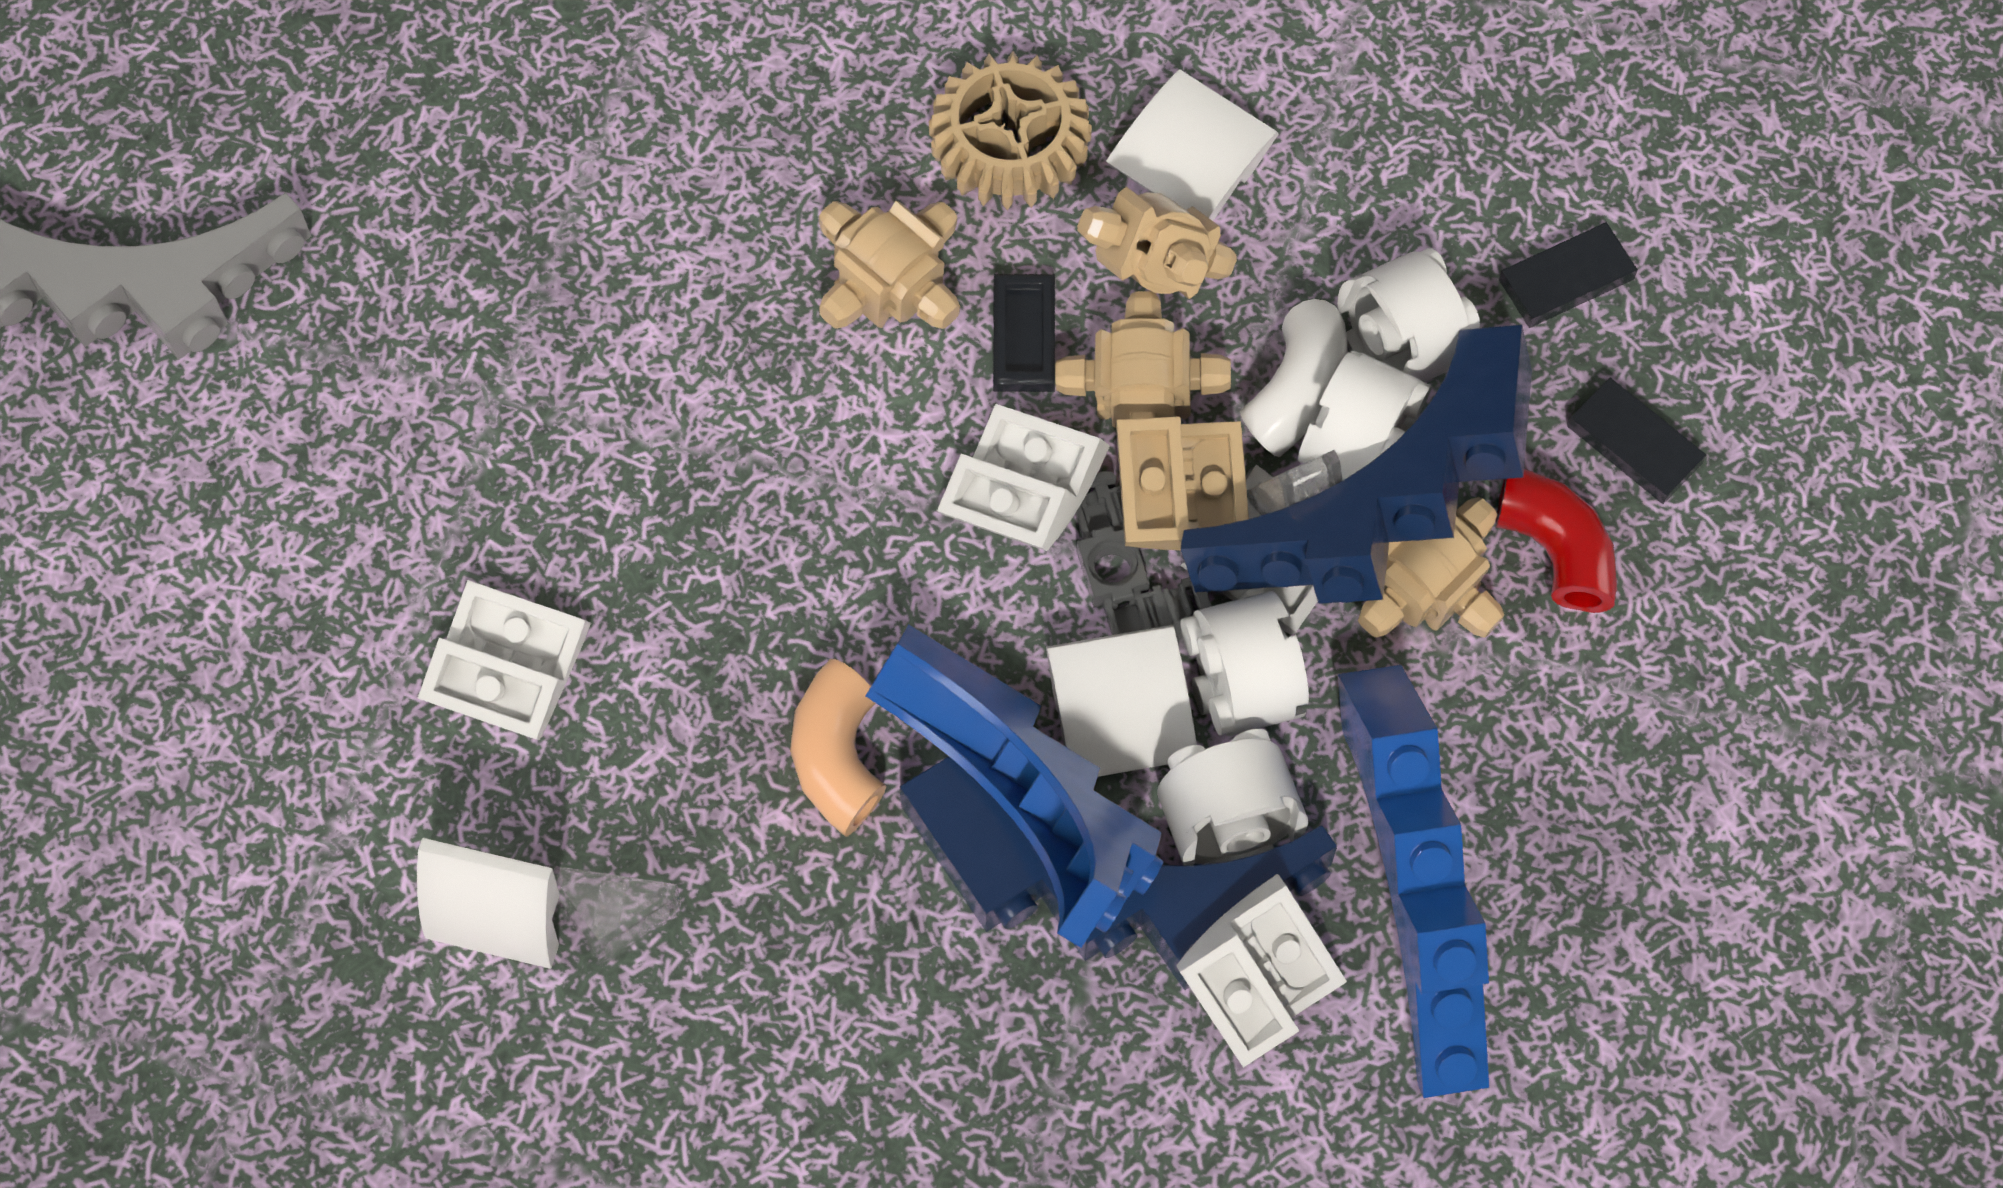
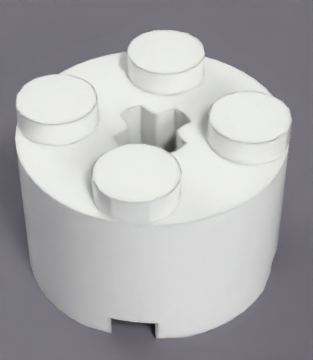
(1407, 314)
(1363, 412)
(1246, 664)
(1230, 799)

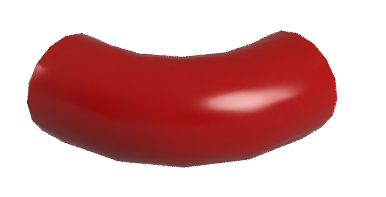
(1570, 535)

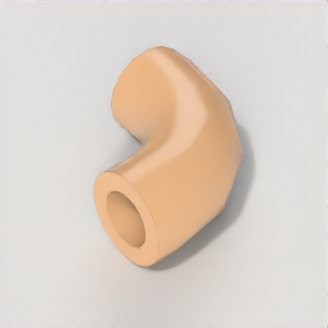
(826, 748)

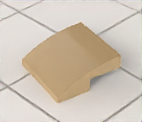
(1178, 478)

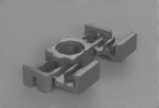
(1103, 535)

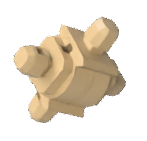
(1157, 243)
(888, 264)
(1143, 367)
(1438, 579)

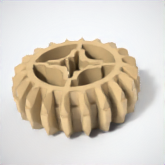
(986, 153)

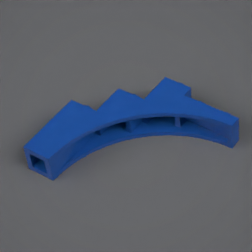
(985, 726)
(1424, 867)

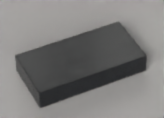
(1567, 274)
(1024, 333)
(1636, 440)

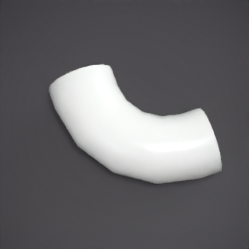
(1291, 399)

